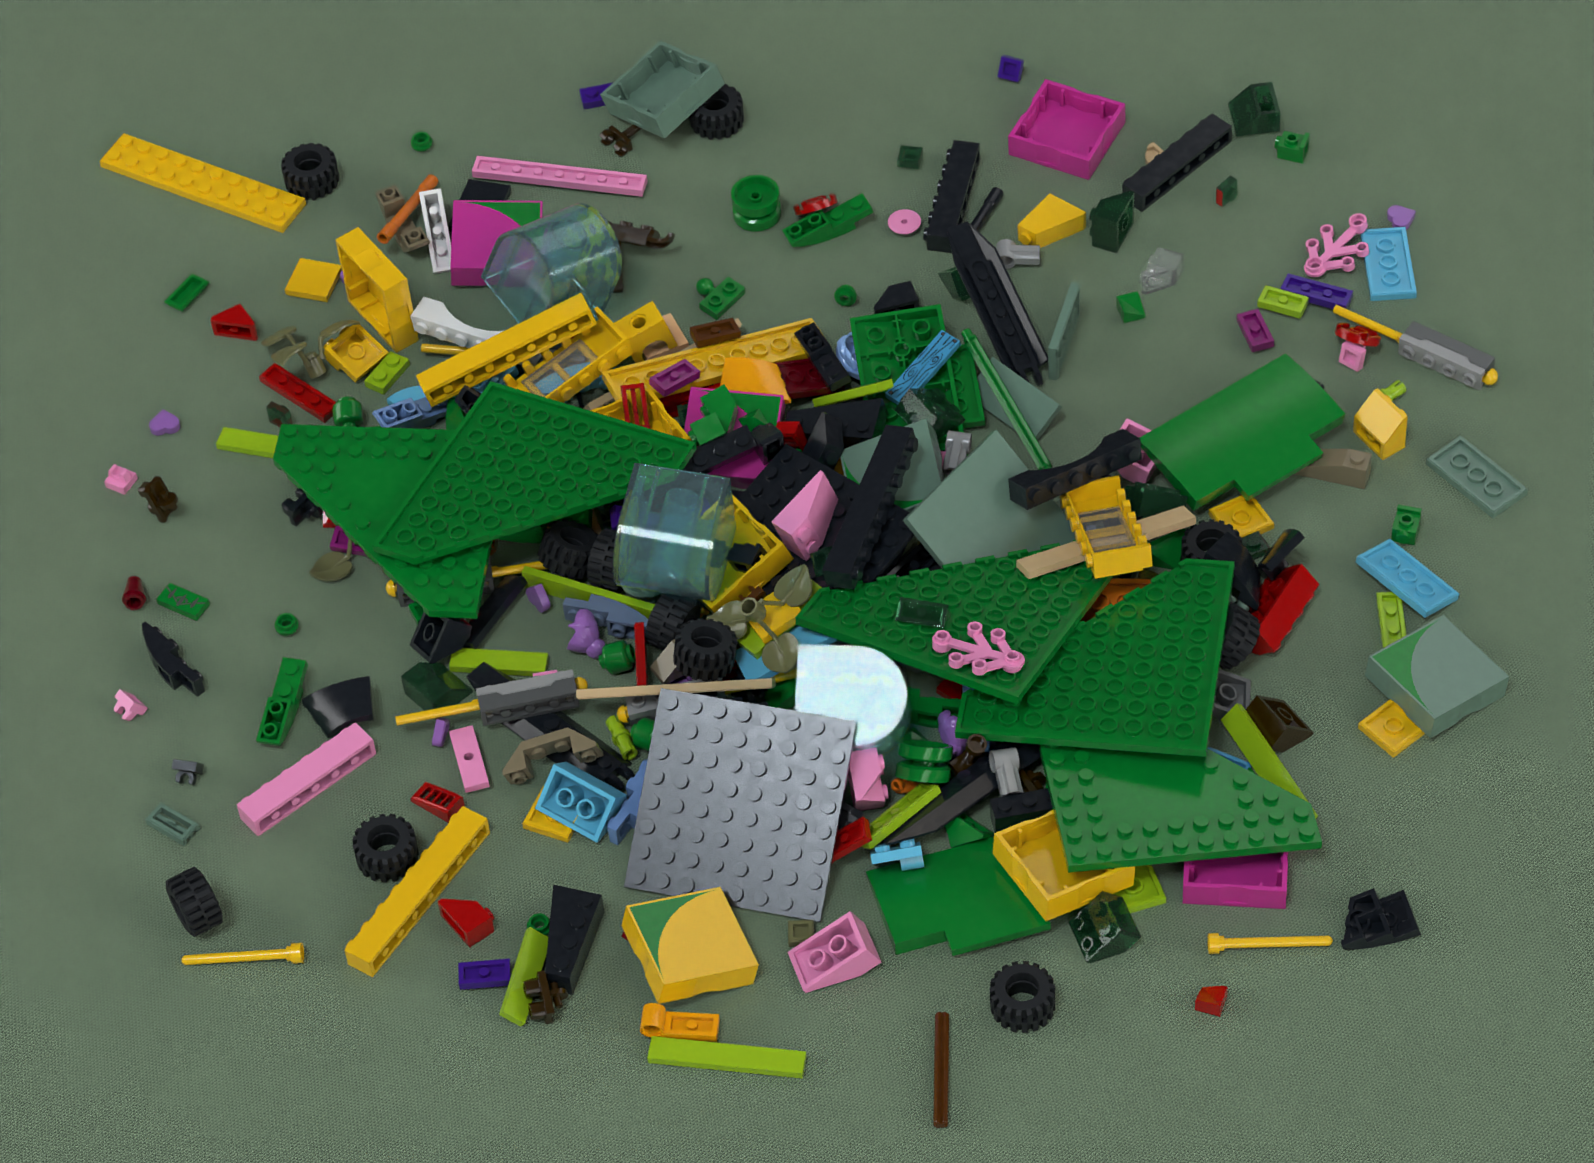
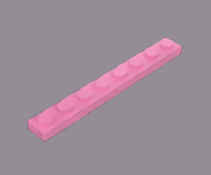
(559, 176)

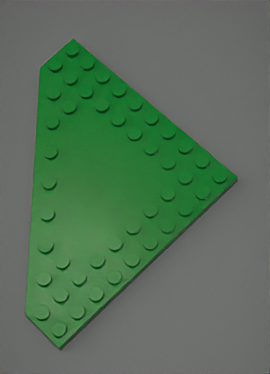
(518, 467)
(360, 484)
(991, 591)
(1127, 677)
(1167, 809)

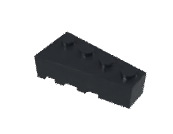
(859, 419)
(571, 934)

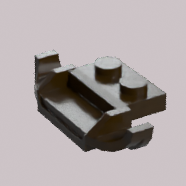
(643, 236)

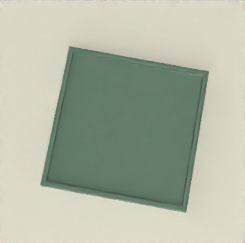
(974, 515)

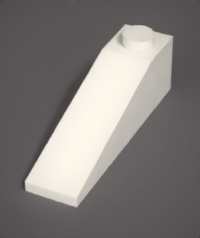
(436, 230)

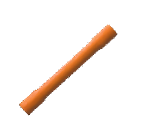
(392, 227)

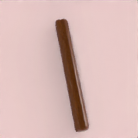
(941, 1070)

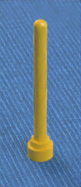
(1219, 943)
(292, 953)

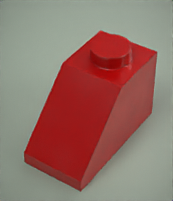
(467, 919)

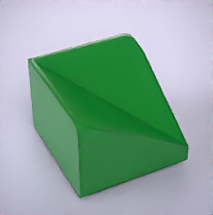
(1130, 307)

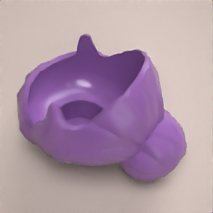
(586, 635)
(947, 733)

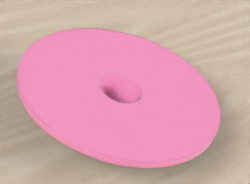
(904, 221)

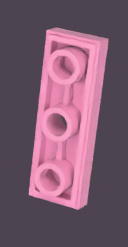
(469, 759)

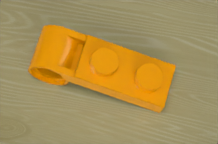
(679, 1025)

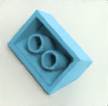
(575, 793)

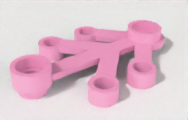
(1317, 266)
(1007, 659)

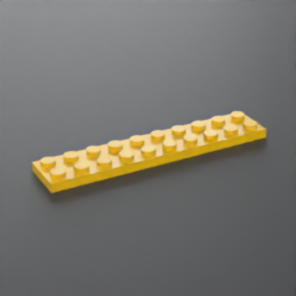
(203, 182)
(771, 345)

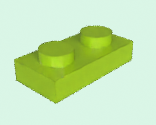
(1282, 301)
(387, 372)

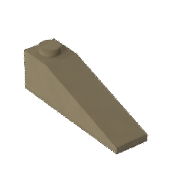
(1340, 467)

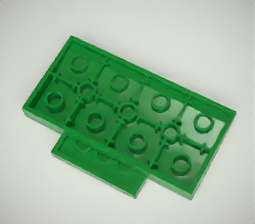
(894, 339)
(1245, 434)
(955, 899)

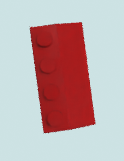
(1281, 605)

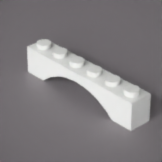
(435, 320)

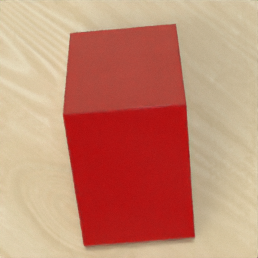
(234, 323)

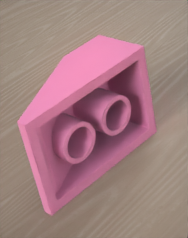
(807, 517)
(834, 954)

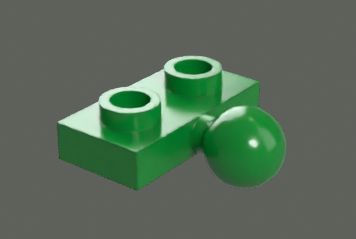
(719, 298)

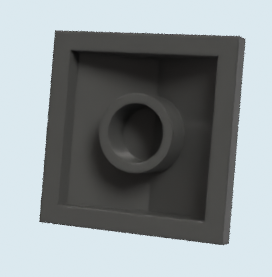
(1229, 691)

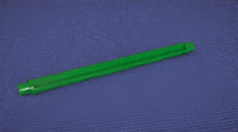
(1005, 400)

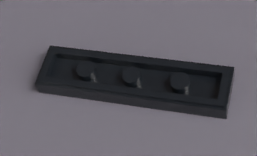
(494, 608)

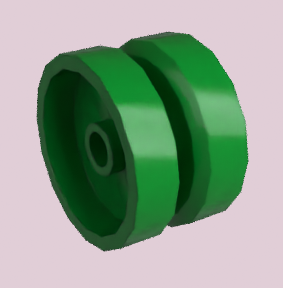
(756, 203)
(924, 761)

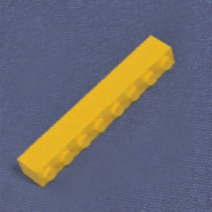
(506, 349)
(416, 891)

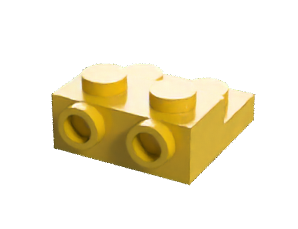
(354, 352)

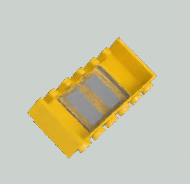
(575, 363)
(1106, 528)

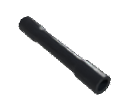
(988, 206)

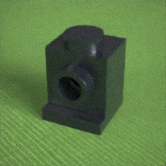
(745, 556)

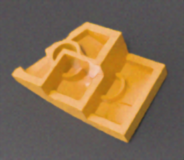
(753, 376)

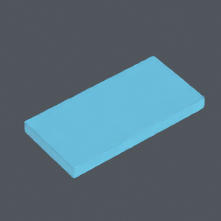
(1388, 264)
(1407, 578)
(756, 669)

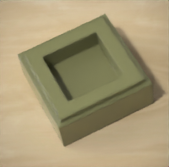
(799, 931)

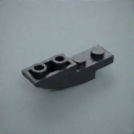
(822, 357)
(168, 663)

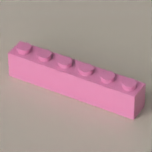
(306, 779)

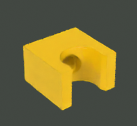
(645, 327)

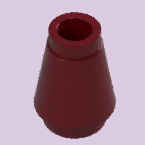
(134, 594)

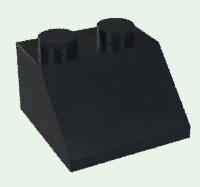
(439, 637)

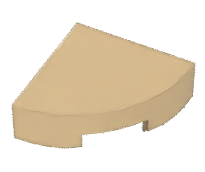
(1152, 150)

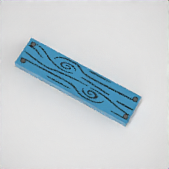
(924, 366)

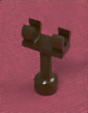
(623, 142)
(974, 748)

